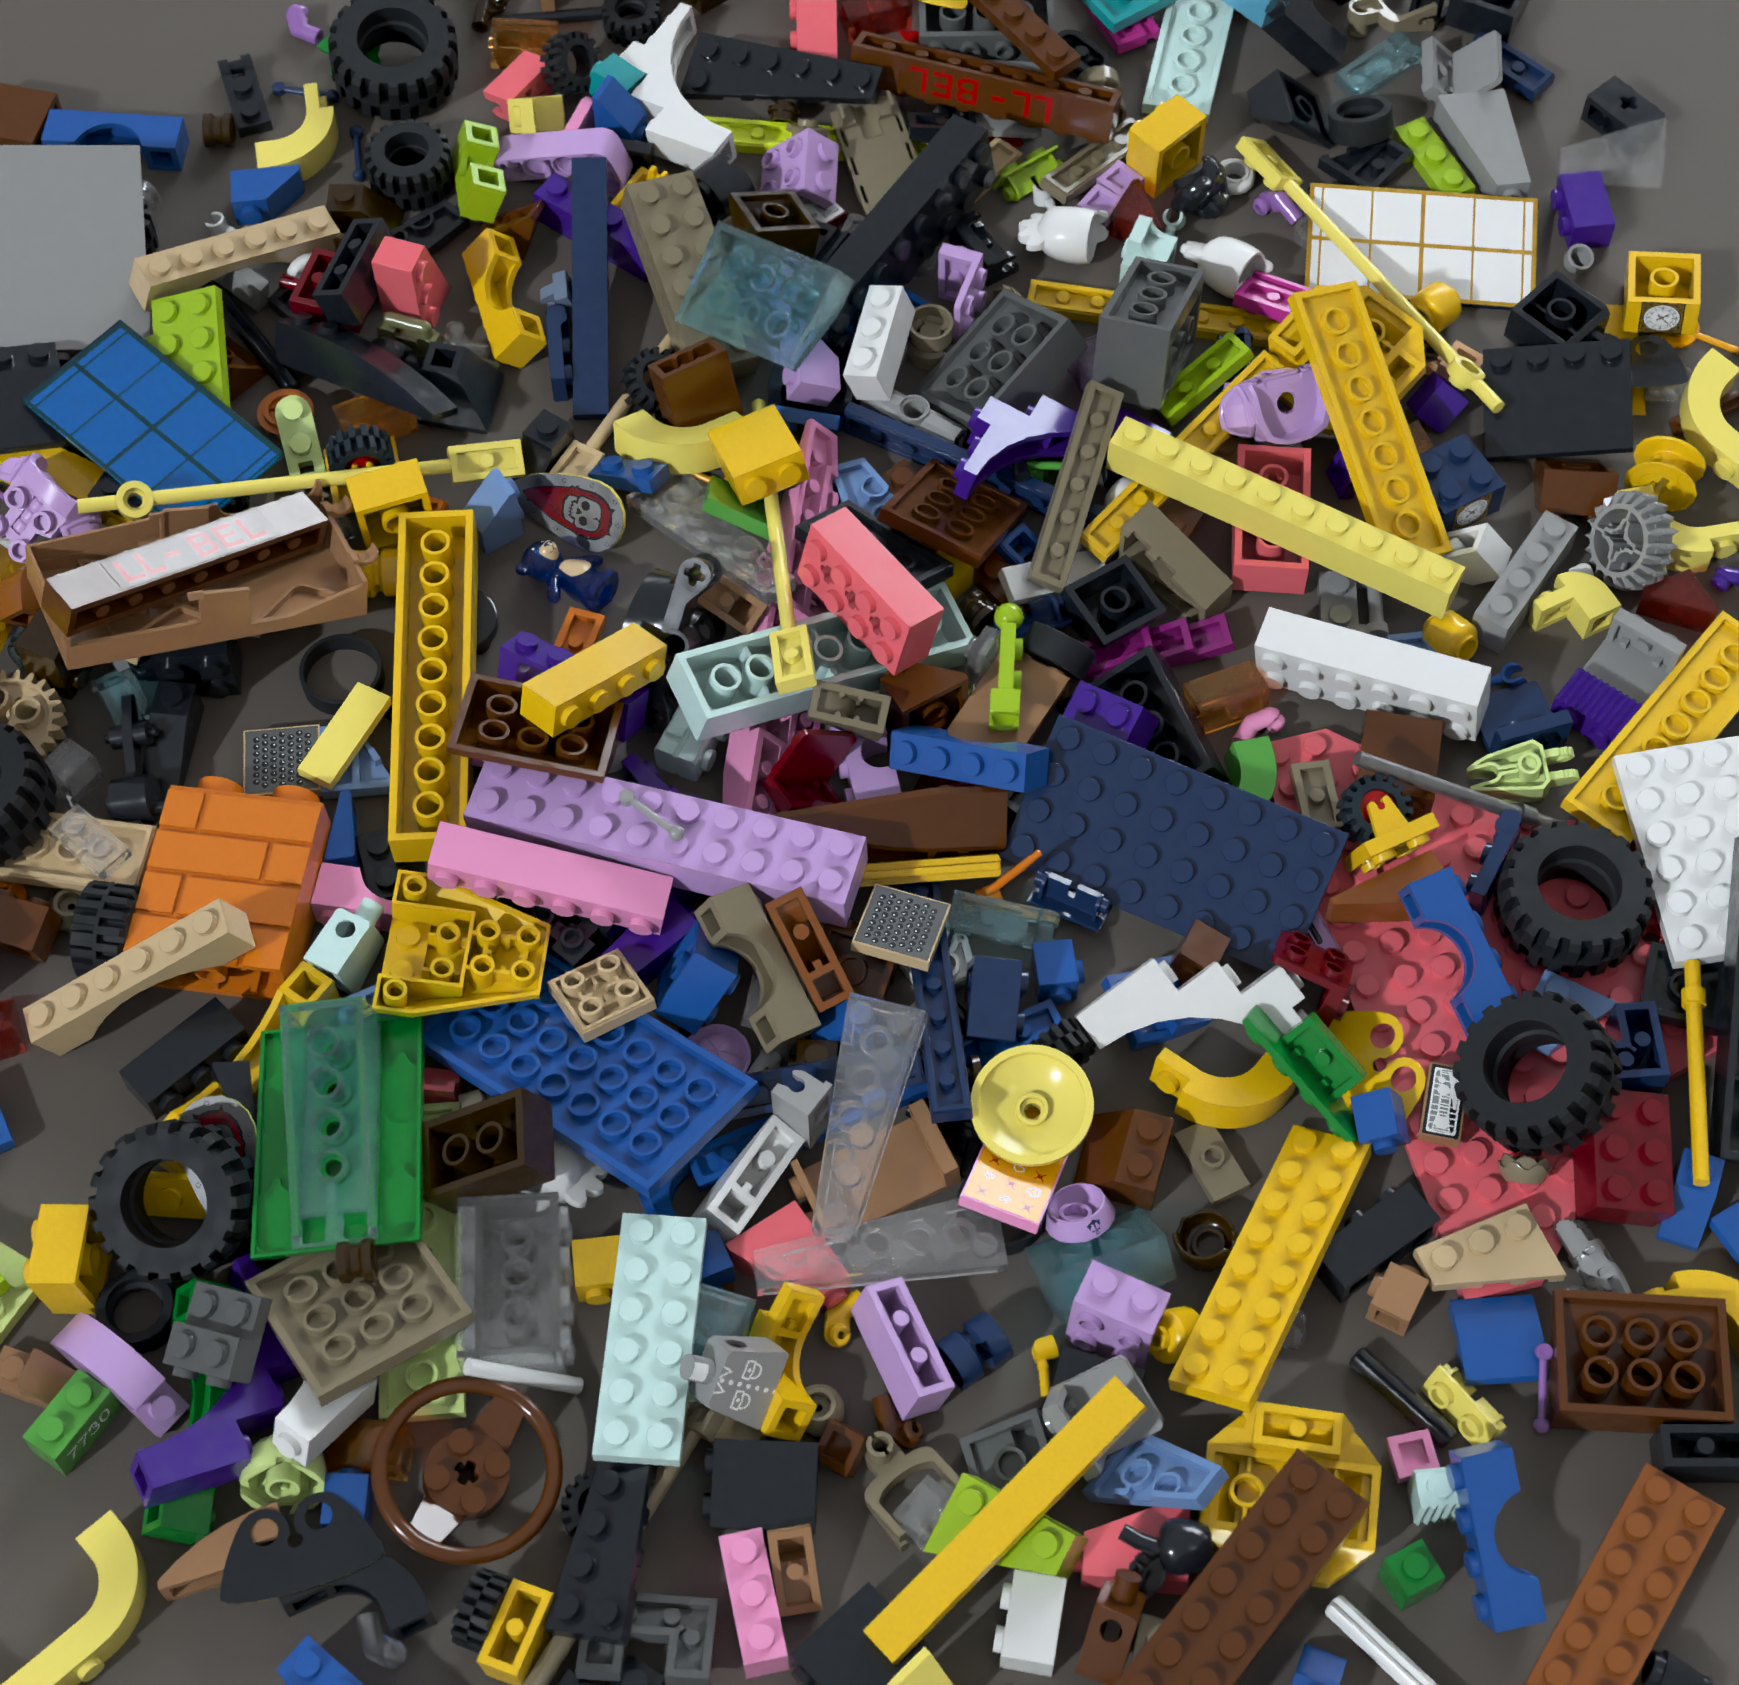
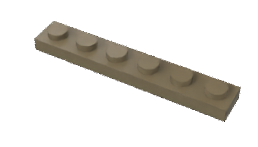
(1075, 486)

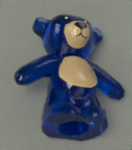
(572, 575)

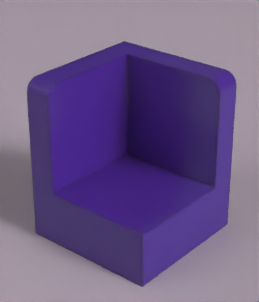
(1437, 402)

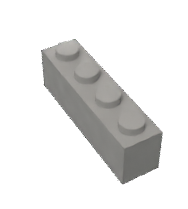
(1523, 581)

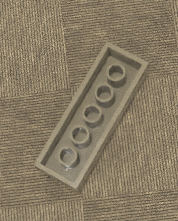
(671, 237)

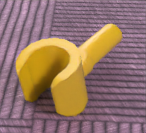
(1043, 1350)

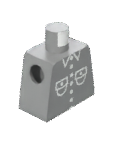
(736, 1376)

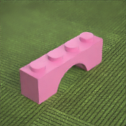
(344, 888)

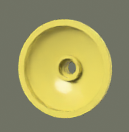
(1027, 1079)

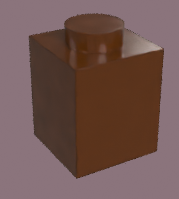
(1198, 950)

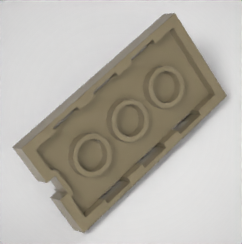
(873, 146)

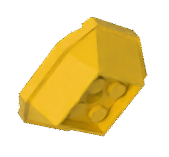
(1396, 332)
(1258, 1448)

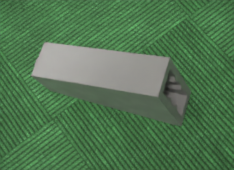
(1484, 140)

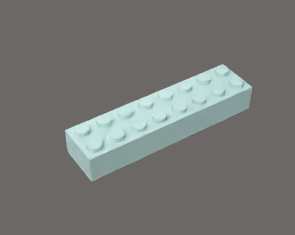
(734, 681)

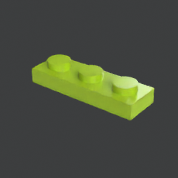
(1432, 158)
(1205, 376)

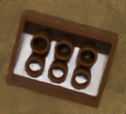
(496, 732)
(1638, 1361)

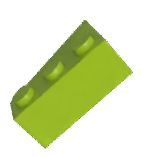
(1044, 1549)

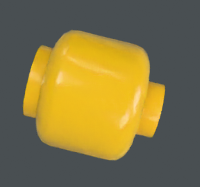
(1438, 304)
(1451, 635)
(1173, 1333)

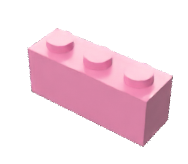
(754, 1603)

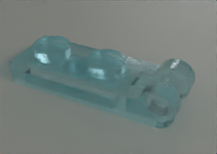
(1379, 65)
(1000, 920)

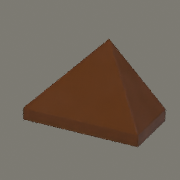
(519, 224)

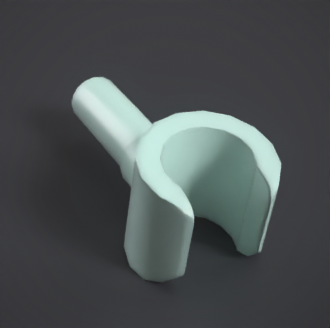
(1172, 227)

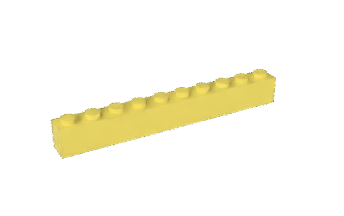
(1284, 517)

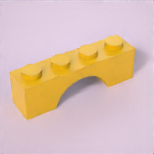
(492, 268)

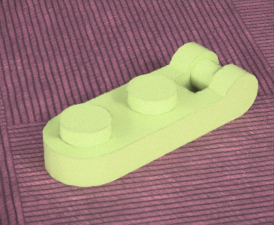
(298, 435)

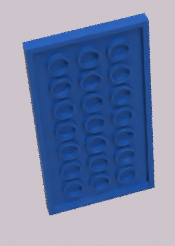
(625, 1100)

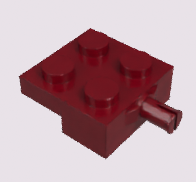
(305, 285)

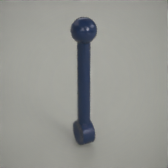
(280, 89)
(356, 134)

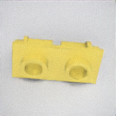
(1474, 1420)

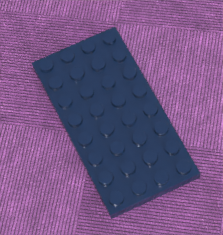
(1174, 842)

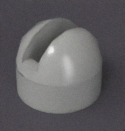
(1582, 258)

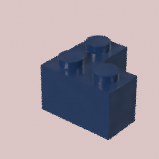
(993, 999)
(1640, 1046)

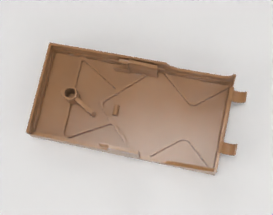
(278, 597)

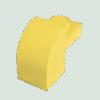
(536, 114)
(1580, 599)

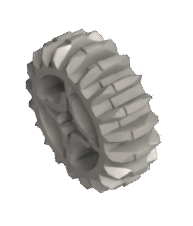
(1631, 540)

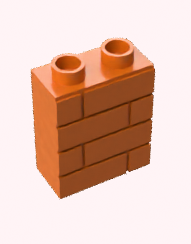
(248, 853)

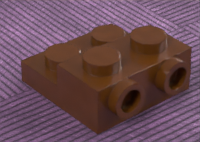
(865, 973)

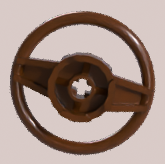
(480, 1449)

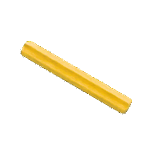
(931, 870)

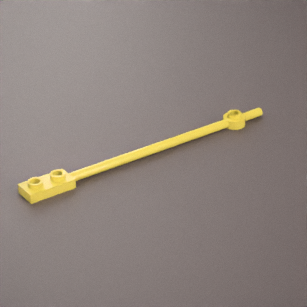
(1279, 176)
(465, 464)
(792, 644)

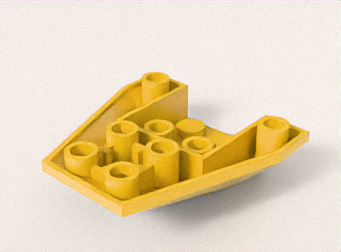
(456, 951)

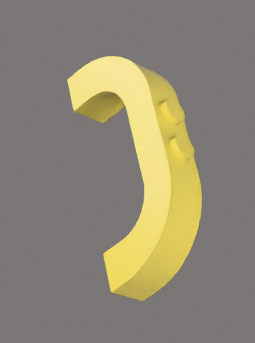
(1702, 416)
(109, 1622)

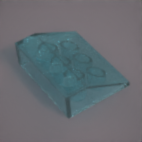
(762, 297)

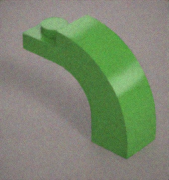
(1252, 766)

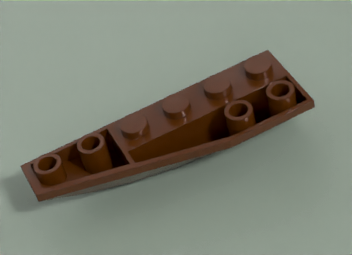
(919, 822)

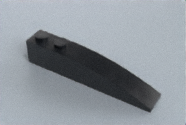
(357, 365)

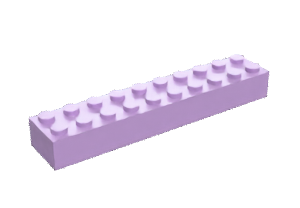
(719, 847)

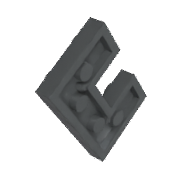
(679, 1621)

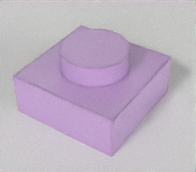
(1118, 178)
(1100, 199)

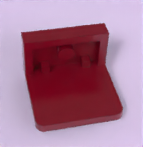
(805, 767)
(1324, 967)

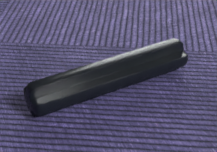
(1402, 1396)

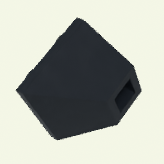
(466, 382)

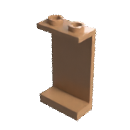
(1039, 693)
(911, 1168)

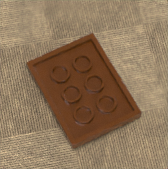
(948, 523)

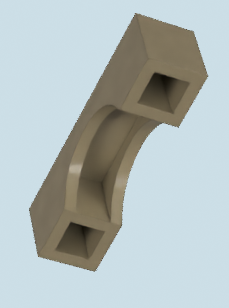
(738, 924)

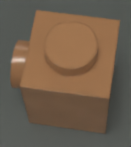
(1395, 1297)

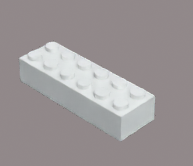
(1371, 672)

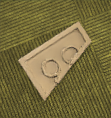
(1490, 1252)

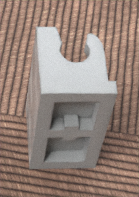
(806, 1110)

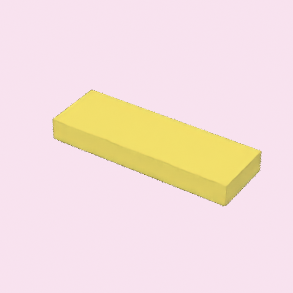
(344, 736)

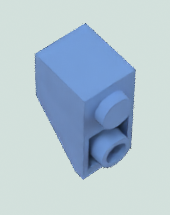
(496, 511)

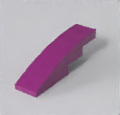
(1174, 640)

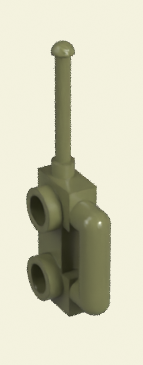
(413, 332)

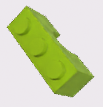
(477, 183)

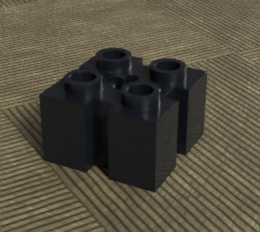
(576, 938)

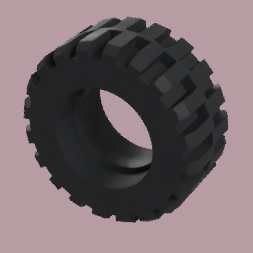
(399, 89)
(25, 793)
(1580, 855)
(1571, 1106)
(122, 1208)

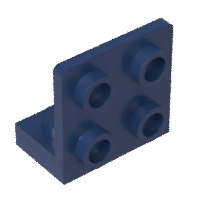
(1523, 715)

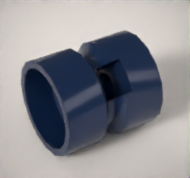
(964, 1361)

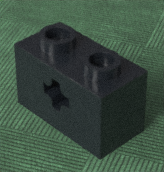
(1617, 107)

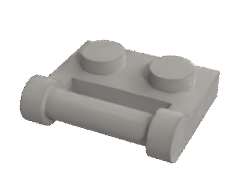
(1339, 604)

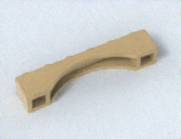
(201, 261)
(193, 943)

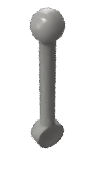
(628, 798)

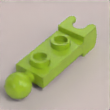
(1006, 698)

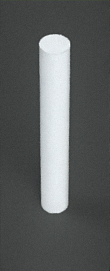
(522, 1376)

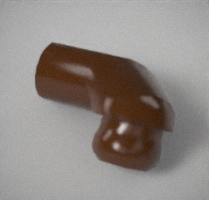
(904, 1433)

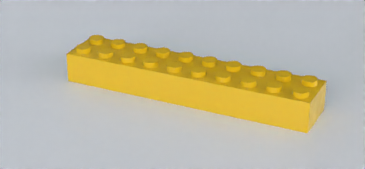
(430, 675)

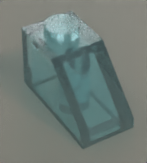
(112, 687)

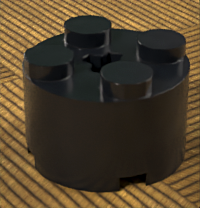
(716, 181)

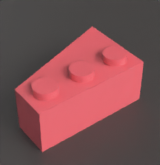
(815, 27)
(409, 280)

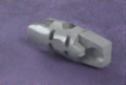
(1590, 1257)

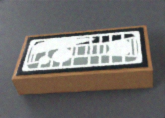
(1441, 1109)

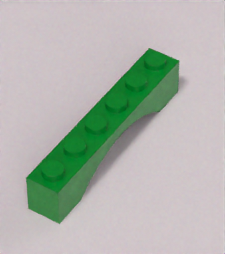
(190, 1516)

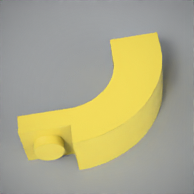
(309, 145)
(682, 448)
(1699, 544)

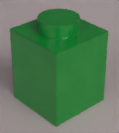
(1411, 1575)

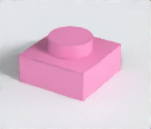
(1410, 1453)

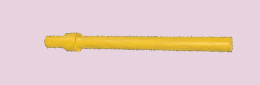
(1694, 1001)

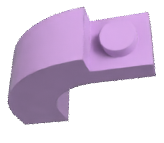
(121, 1370)

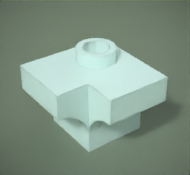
(1148, 243)

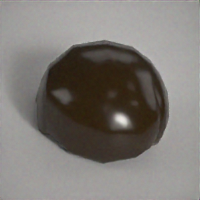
(1205, 1240)

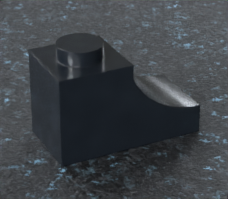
(545, 442)

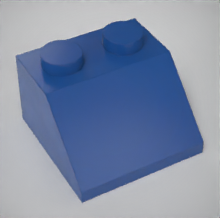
(695, 981)

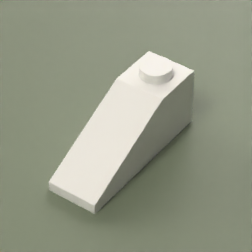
(749, 1179)

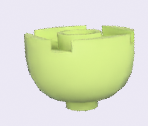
(278, 1478)

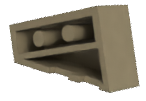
(1174, 565)

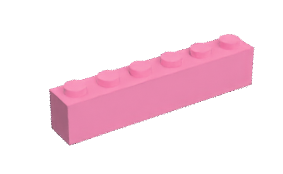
(549, 879)

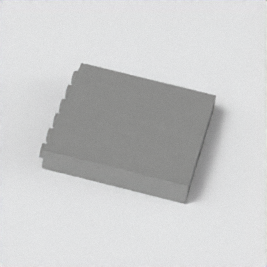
(69, 243)

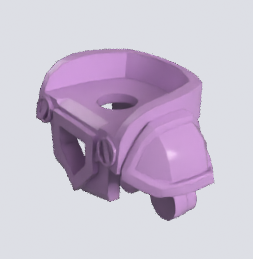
(1253, 411)
(38, 506)

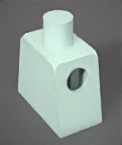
(348, 946)

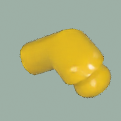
(838, 1321)

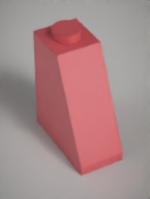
(780, 1227)
(1107, 1553)

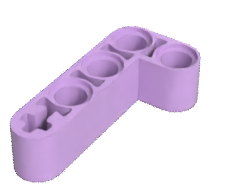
(543, 153)

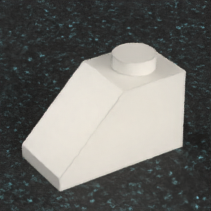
(1480, 552)

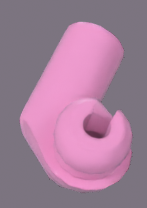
(1254, 722)

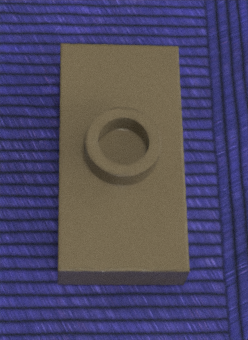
(1211, 1163)

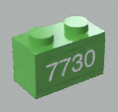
(72, 1422)

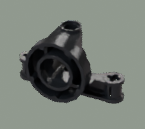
(670, 612)

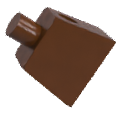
(1112, 1628)

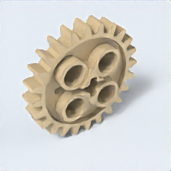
(28, 697)

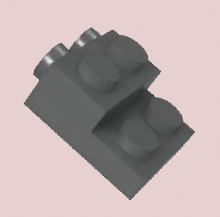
(218, 1336)
(1006, 1448)

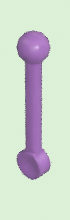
(1543, 1353)

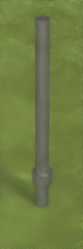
(1530, 814)

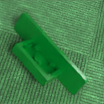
(1314, 1063)

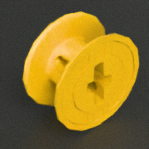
(1670, 468)

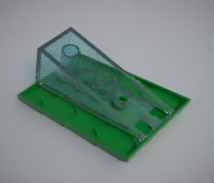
(338, 1130)

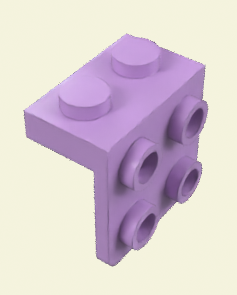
(803, 164)
(961, 281)
(1115, 1314)

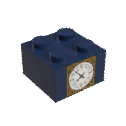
(1462, 482)

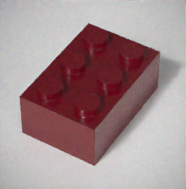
(1627, 1165)

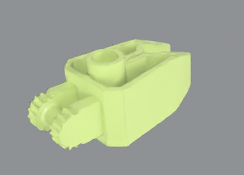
(1522, 772)

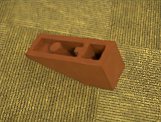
(1378, 897)
(809, 949)

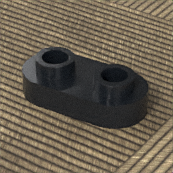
(1090, 52)

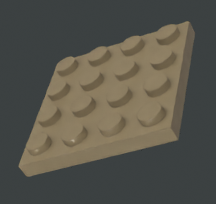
(359, 1328)

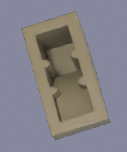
(849, 709)

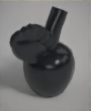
(1180, 1550)

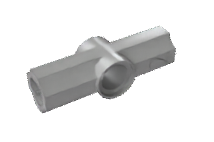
(916, 412)

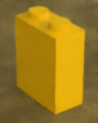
(758, 455)

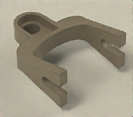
(1366, 12)
(890, 1471)

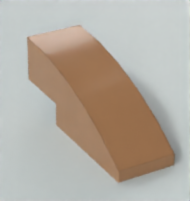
(204, 1563)

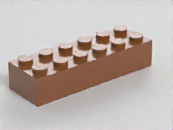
(1629, 1585)

